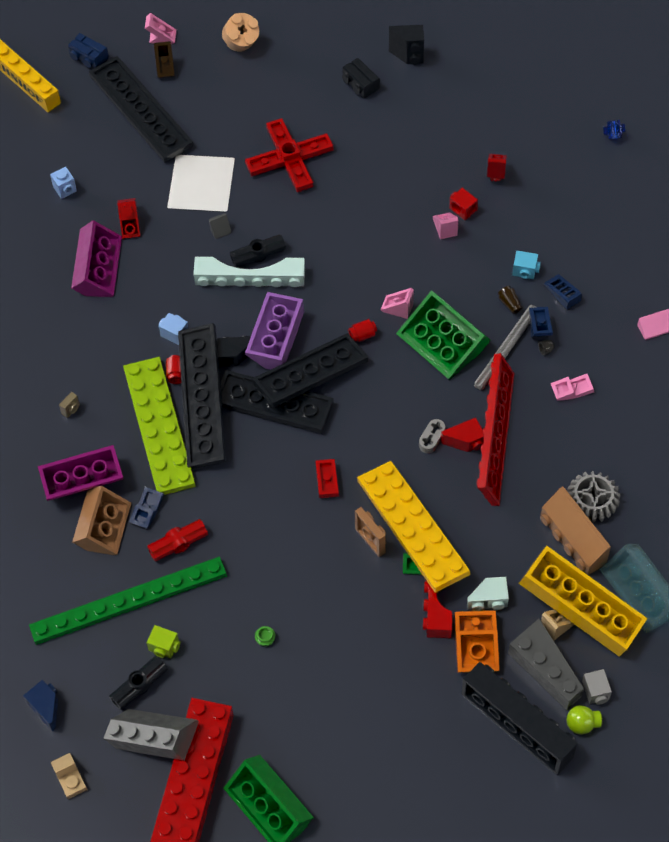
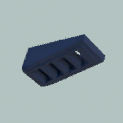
(567, 302)

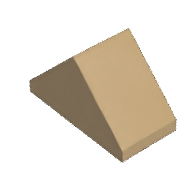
(555, 623)

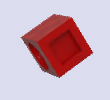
(463, 203)

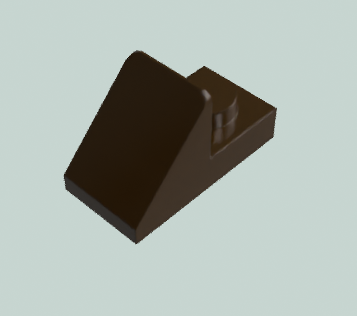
(164, 59)

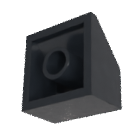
(407, 43)

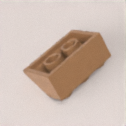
(101, 521)

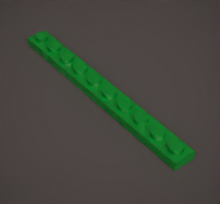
(127, 600)

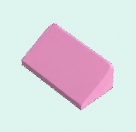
(654, 324)

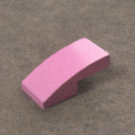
(574, 388)

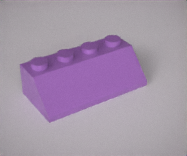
(275, 330)

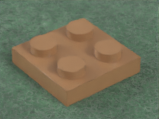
(369, 531)

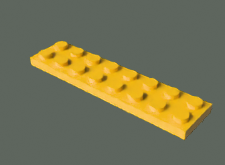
(413, 526)

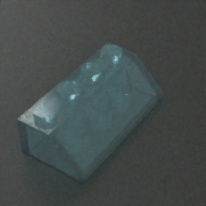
(639, 584)

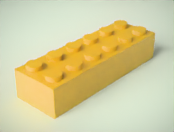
(583, 601)

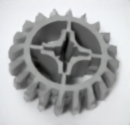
(602, 490)

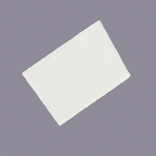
(201, 183)

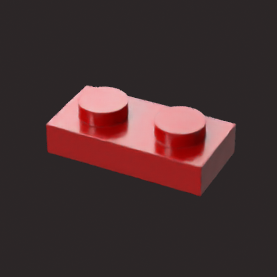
(327, 478)

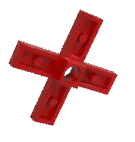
(292, 162)

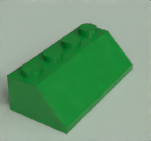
(267, 801)

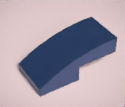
(147, 508)

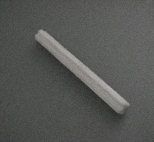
(505, 348)

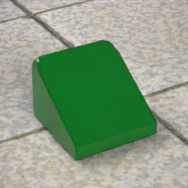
(409, 566)

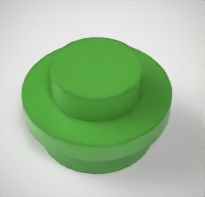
(265, 636)

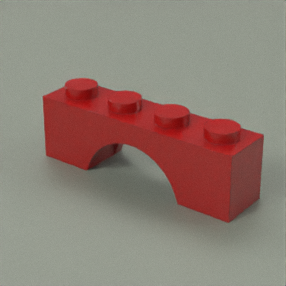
(438, 618)

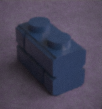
(87, 51)

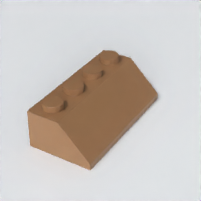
(575, 532)

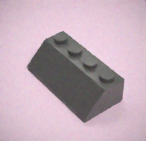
(151, 733)

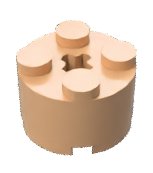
(244, 23)

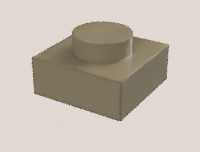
(69, 405)

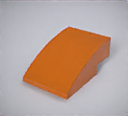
(476, 639)

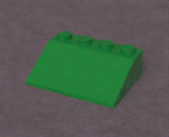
(443, 335)

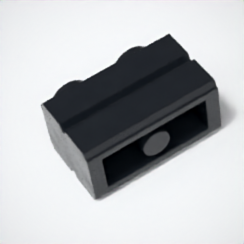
(360, 78)

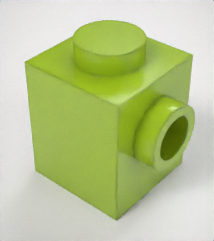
(163, 642)

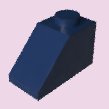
(43, 702)

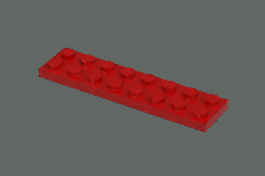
(496, 430)

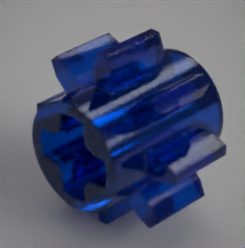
(614, 129)

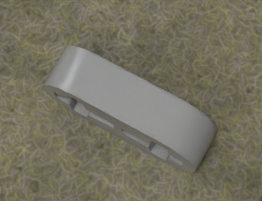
(428, 434)

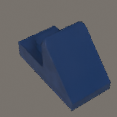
(540, 322)

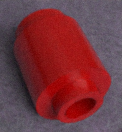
(362, 330)
(173, 369)

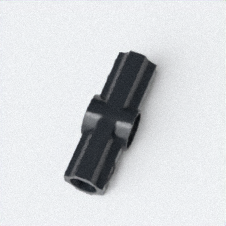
(250, 253)
(128, 691)

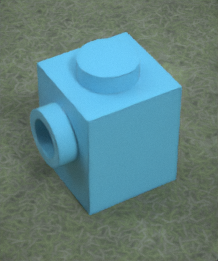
(526, 265)

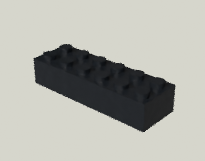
(519, 717)

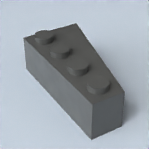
(546, 664)

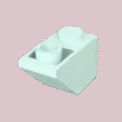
(489, 594)

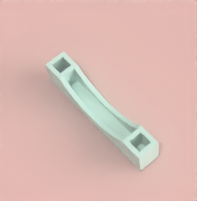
(284, 273)

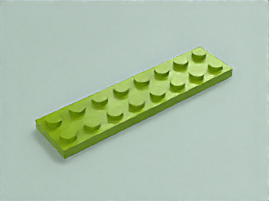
(159, 426)

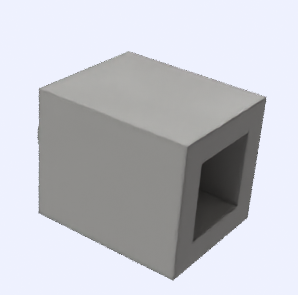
(596, 687)

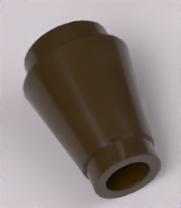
(509, 298)

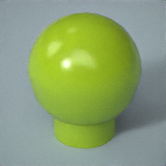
(583, 720)

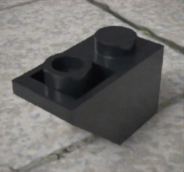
(232, 350)

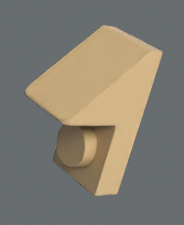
(68, 776)

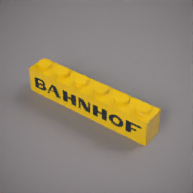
(28, 79)

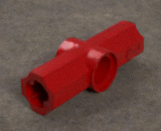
(177, 540)

